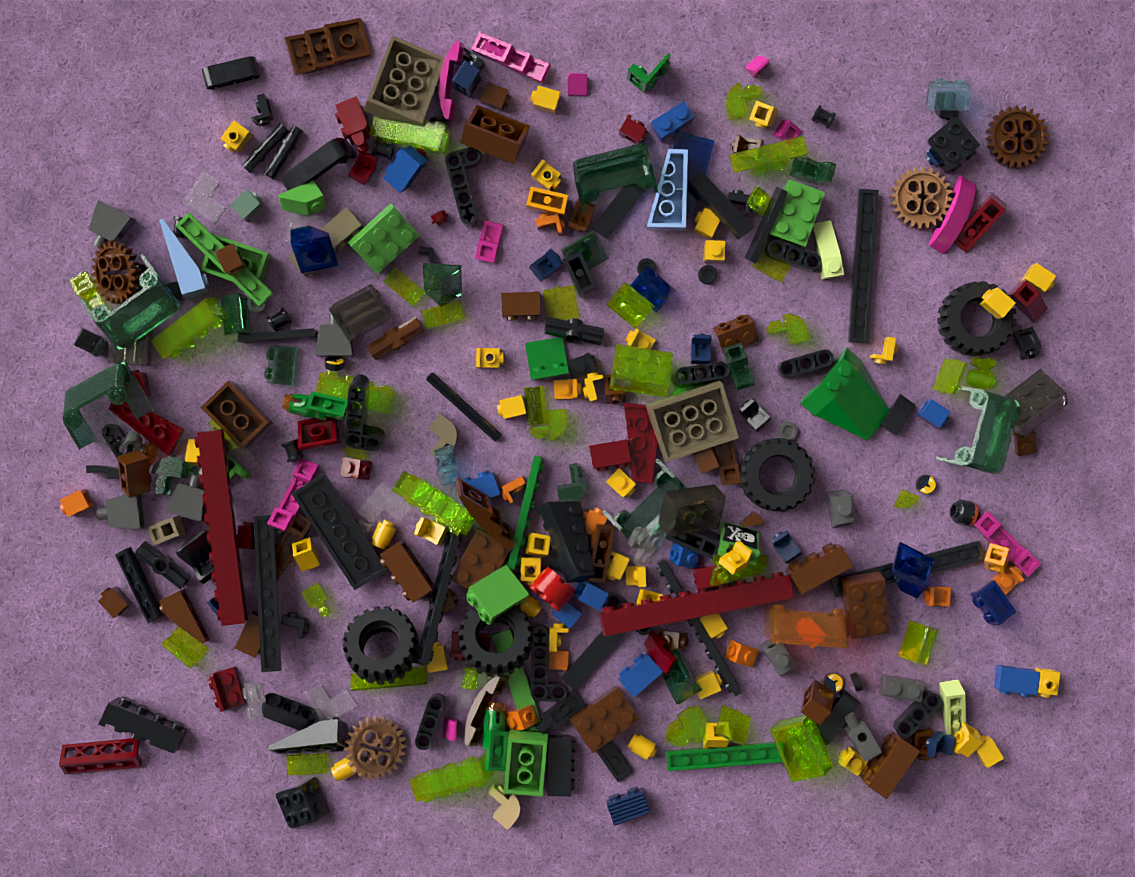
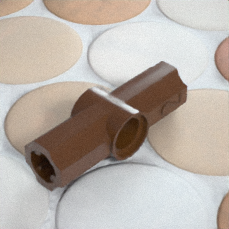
(395, 338)

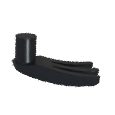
(475, 59)
(428, 251)

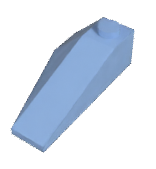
(189, 276)

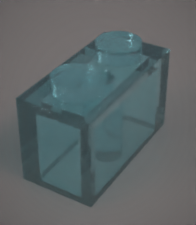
(948, 95)

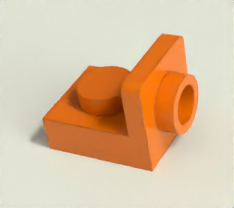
(515, 486)
(1009, 579)

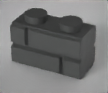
(901, 687)

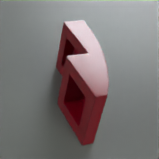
(655, 648)

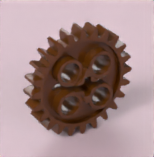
(1034, 137)
(114, 257)

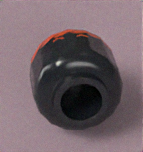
(964, 512)

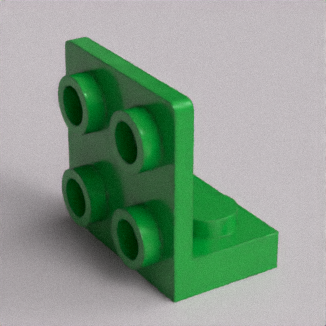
(638, 75)
(546, 358)

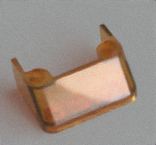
(806, 627)

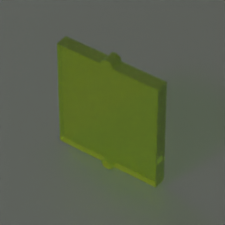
(771, 267)
(561, 302)
(950, 376)
(213, 425)
(733, 725)

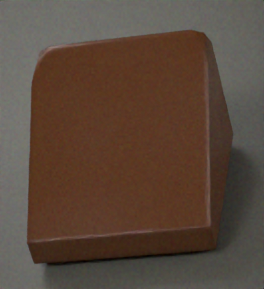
(752, 519)

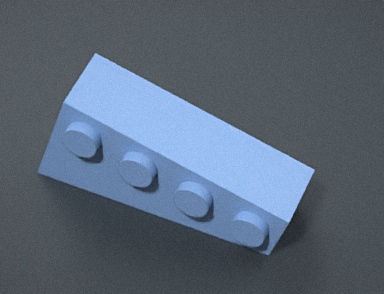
(670, 201)

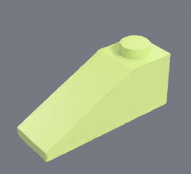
(828, 250)
(952, 706)

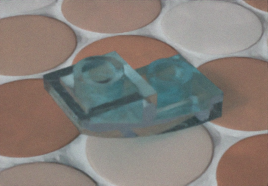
(446, 465)

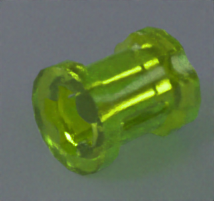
(470, 678)

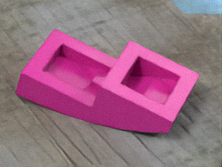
(489, 241)

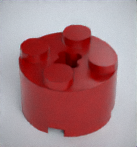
(552, 589)

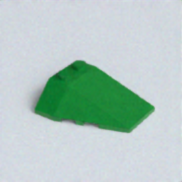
(848, 398)

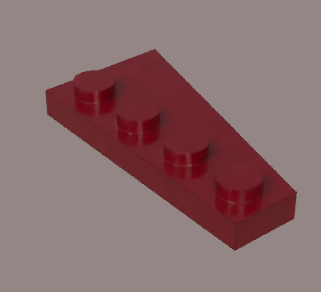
(151, 426)
(641, 442)

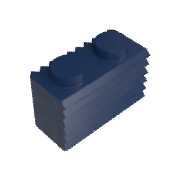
(467, 78)
(627, 806)

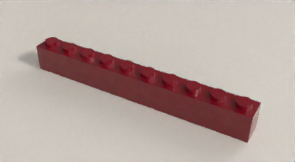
(222, 527)
(697, 604)

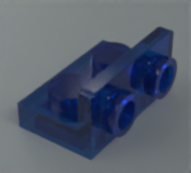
(653, 288)
(993, 603)

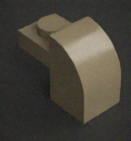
(445, 430)
(166, 530)

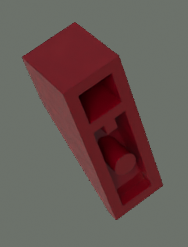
(980, 222)

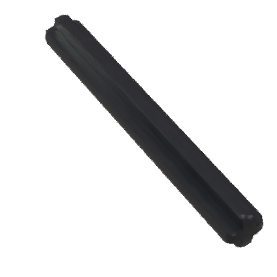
(463, 406)

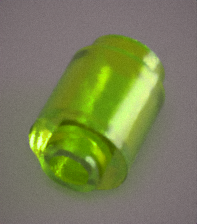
(980, 379)

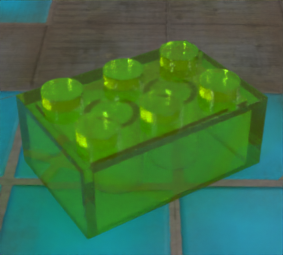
(641, 370)
(801, 748)

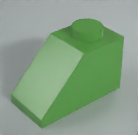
(303, 199)

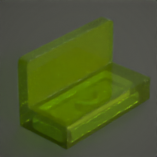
(918, 643)
(185, 647)

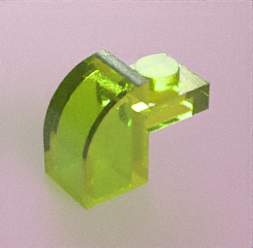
(735, 100)
(793, 325)
(556, 425)
(693, 725)

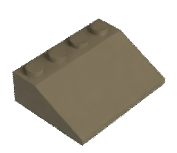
(404, 82)
(692, 420)

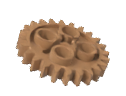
(904, 195)
(369, 765)

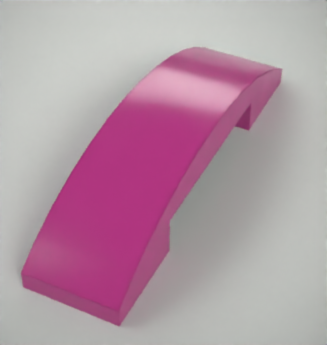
(453, 57)
(955, 217)
(288, 509)
(997, 535)

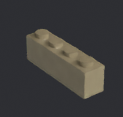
(341, 229)

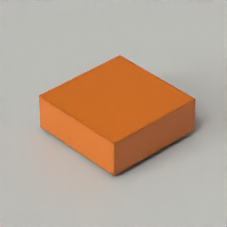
(558, 660)

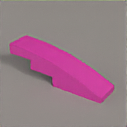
(511, 57)

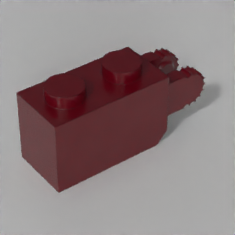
(354, 123)

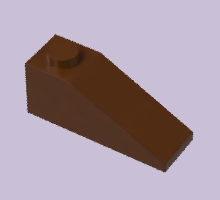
(600, 549)
(181, 612)

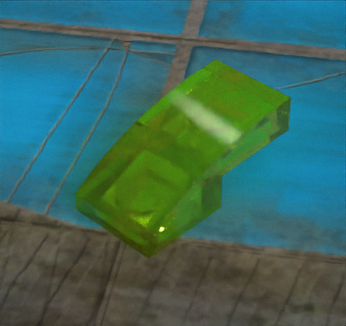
(759, 200)
(403, 286)
(85, 288)
(443, 315)
(306, 764)

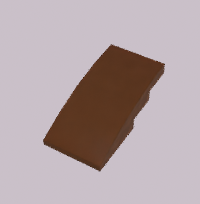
(327, 46)
(487, 516)

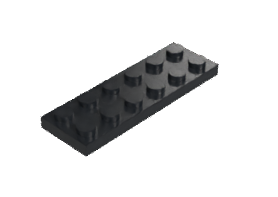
(339, 531)

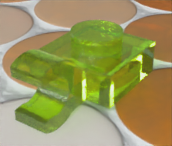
(315, 597)

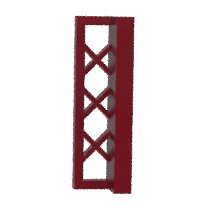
(94, 763)

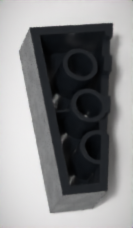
(569, 538)
(143, 724)

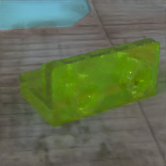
(630, 305)

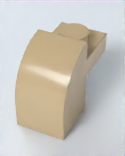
(510, 807)

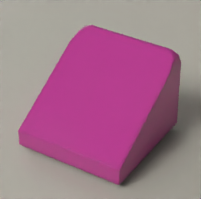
(757, 65)
(577, 84)
(786, 130)
(450, 728)

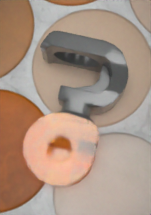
(147, 448)

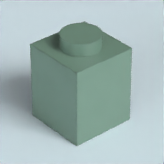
(247, 205)

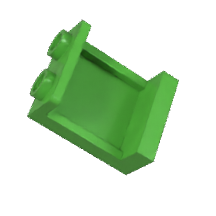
(496, 594)

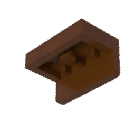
(736, 331)

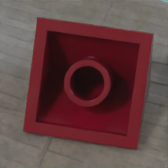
(317, 433)

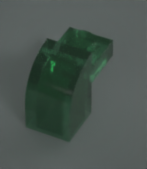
(812, 171)
(739, 371)
(166, 470)
(574, 490)

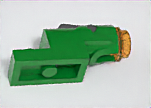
(315, 406)
(495, 737)

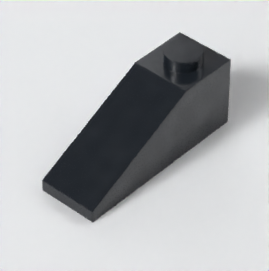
(702, 542)

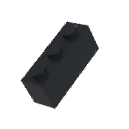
(560, 765)

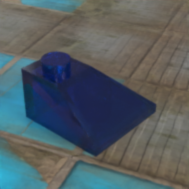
(312, 249)
(912, 570)

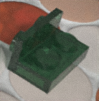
(280, 365)

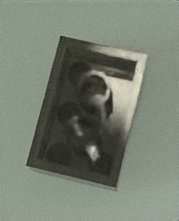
(1038, 401)
(691, 510)

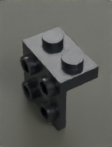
(953, 144)
(196, 555)
(303, 803)

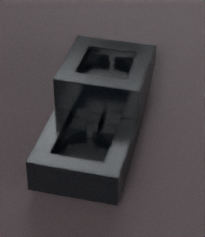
(897, 415)
(111, 472)

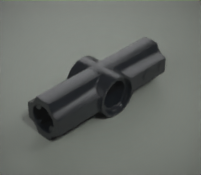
(574, 331)
(172, 573)

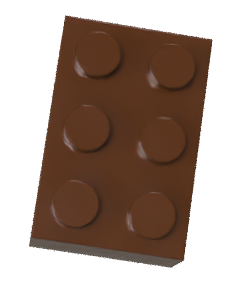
(494, 134)
(236, 414)
(480, 559)
(818, 567)
(406, 571)
(865, 604)
(604, 719)
(890, 765)

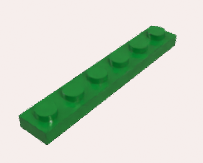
(528, 504)
(722, 756)

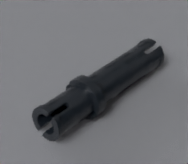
(264, 148)
(283, 152)

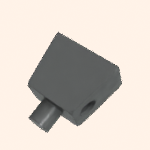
(109, 224)
(332, 340)
(188, 500)
(840, 508)
(123, 512)
(778, 657)
(861, 737)

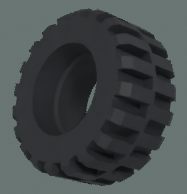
(955, 333)
(802, 481)
(365, 627)
(496, 662)

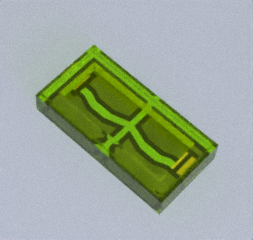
(535, 405)

